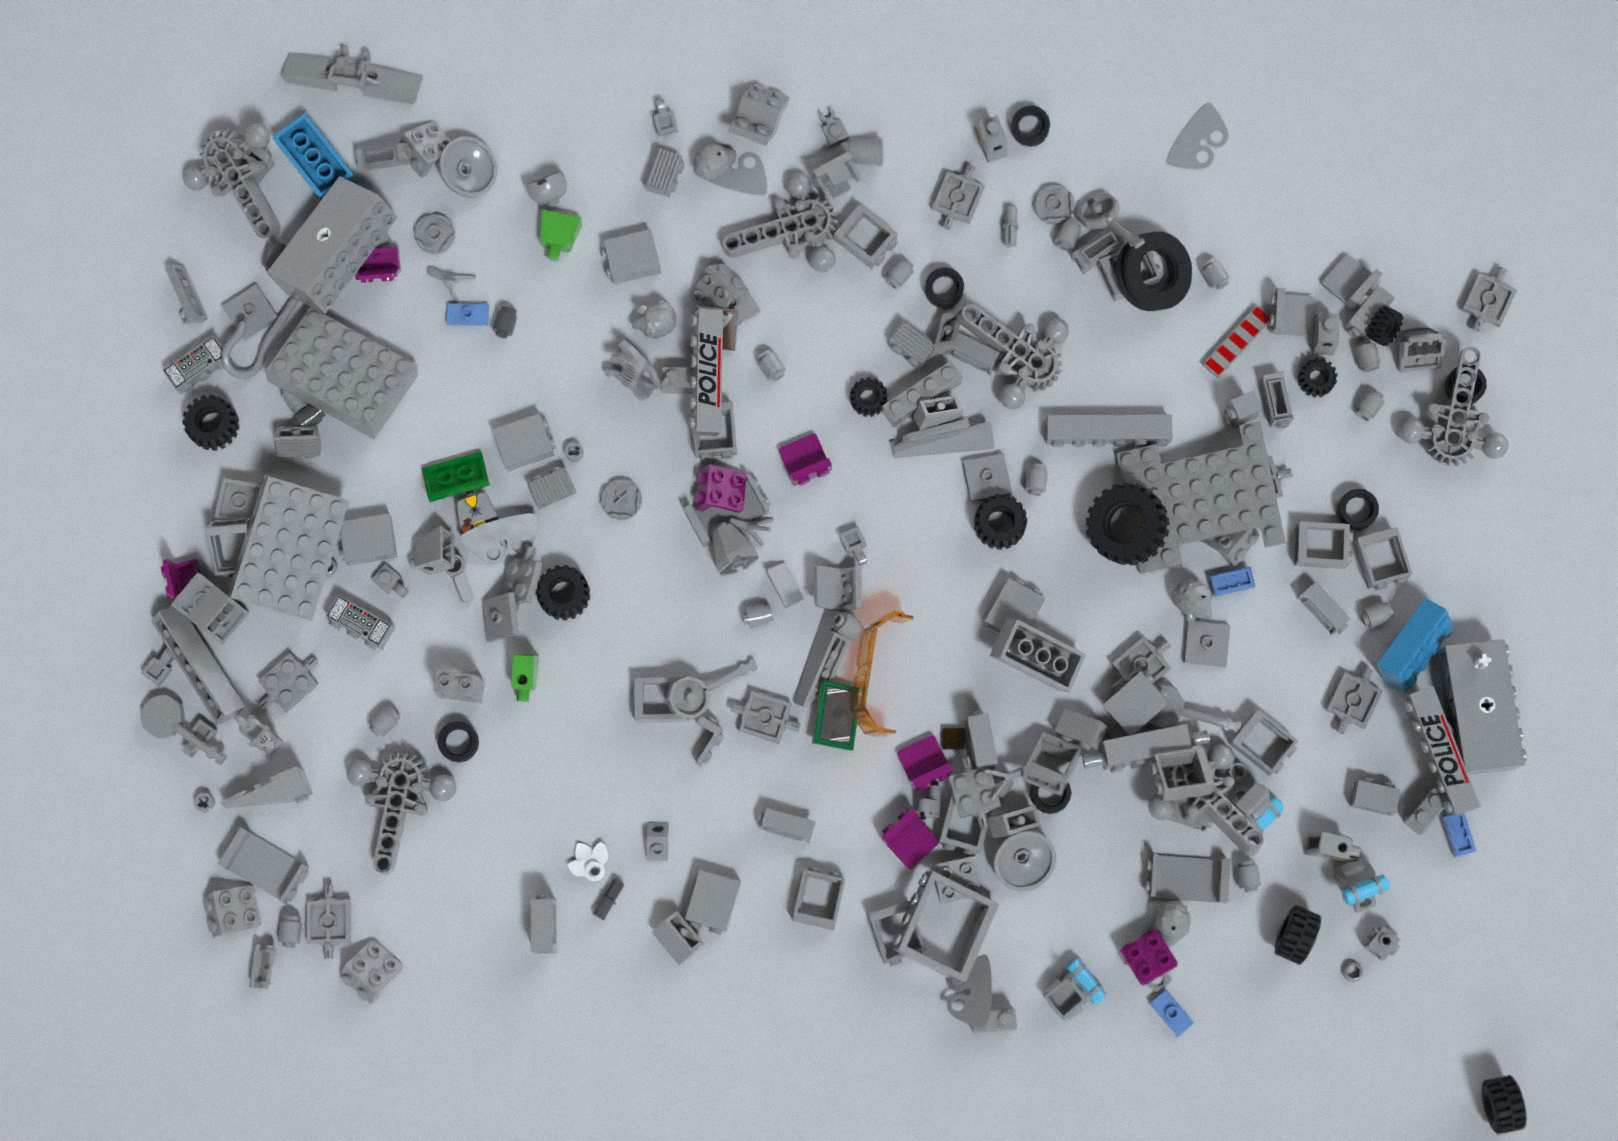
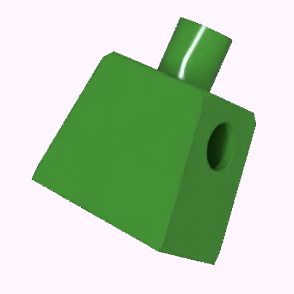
(559, 232)
(528, 666)

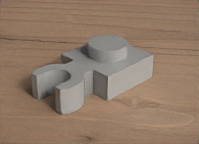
(833, 130)

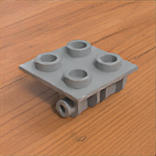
(961, 871)

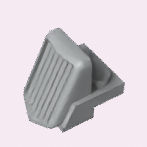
(1420, 349)

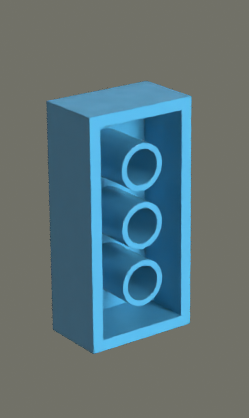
(312, 155)
(1415, 645)

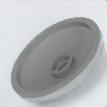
(476, 160)
(1029, 870)

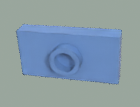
(468, 314)
(1232, 581)
(1459, 834)
(1171, 1013)

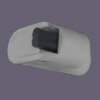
(932, 806)

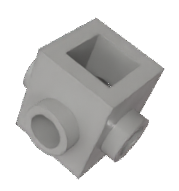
(1376, 945)

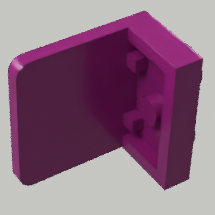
(381, 263)
(805, 460)
(720, 489)
(178, 575)
(925, 763)
(909, 838)
(1148, 957)

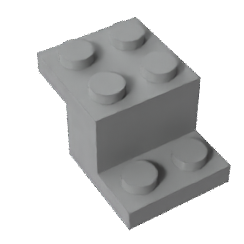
(759, 114)
(209, 608)

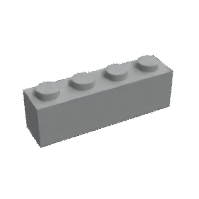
(930, 387)

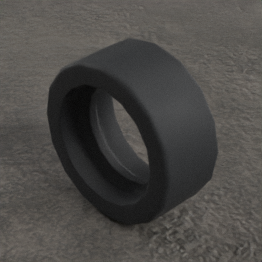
(1030, 111)
(944, 272)
(1481, 382)
(1370, 499)
(458, 726)
(1046, 808)

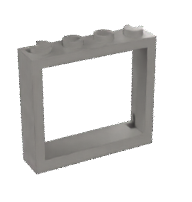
(974, 941)

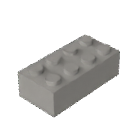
(1037, 655)

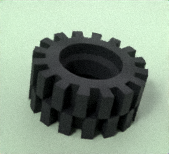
(1384, 325)
(1326, 369)
(859, 388)

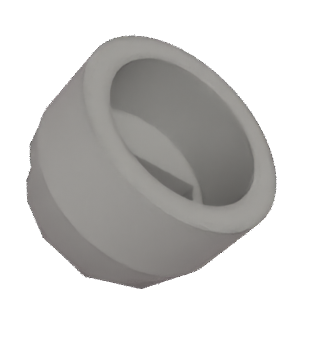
(1233, 773)

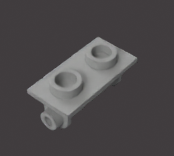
(261, 966)

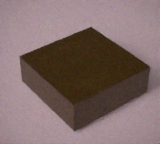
(953, 738)

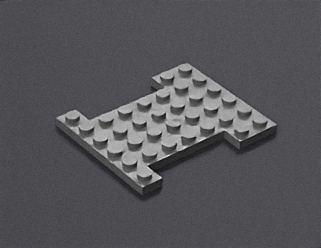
(1206, 495)

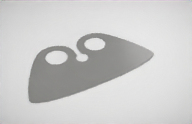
(1188, 142)
(743, 179)
(490, 534)
(979, 1000)

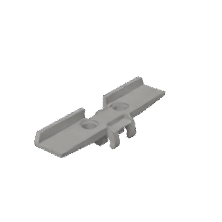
(352, 72)

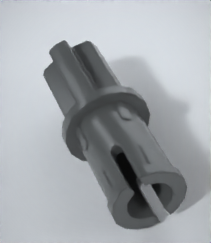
(608, 899)

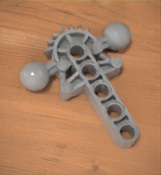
(215, 164)
(798, 186)
(1055, 332)
(1493, 445)
(1220, 758)
(361, 773)

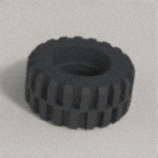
(1108, 505)

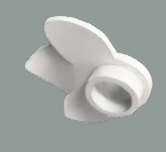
(587, 859)

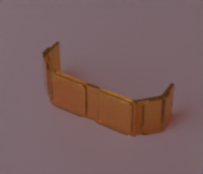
(861, 679)

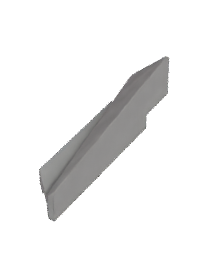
(944, 439)
(823, 659)

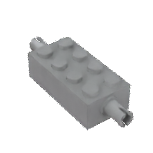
(1141, 747)

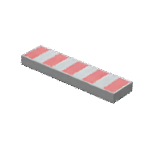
(1237, 342)

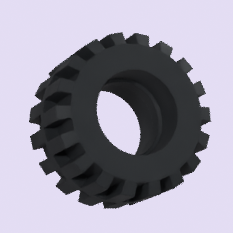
(199, 411)
(1008, 506)
(554, 577)
(1297, 934)
(1503, 1104)

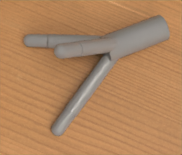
(446, 277)
(752, 525)
(1004, 778)

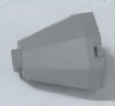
(732, 550)

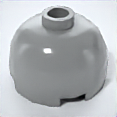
(548, 189)

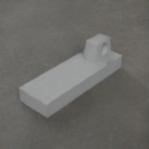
(192, 308)

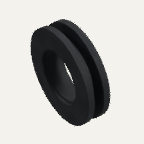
(1178, 267)

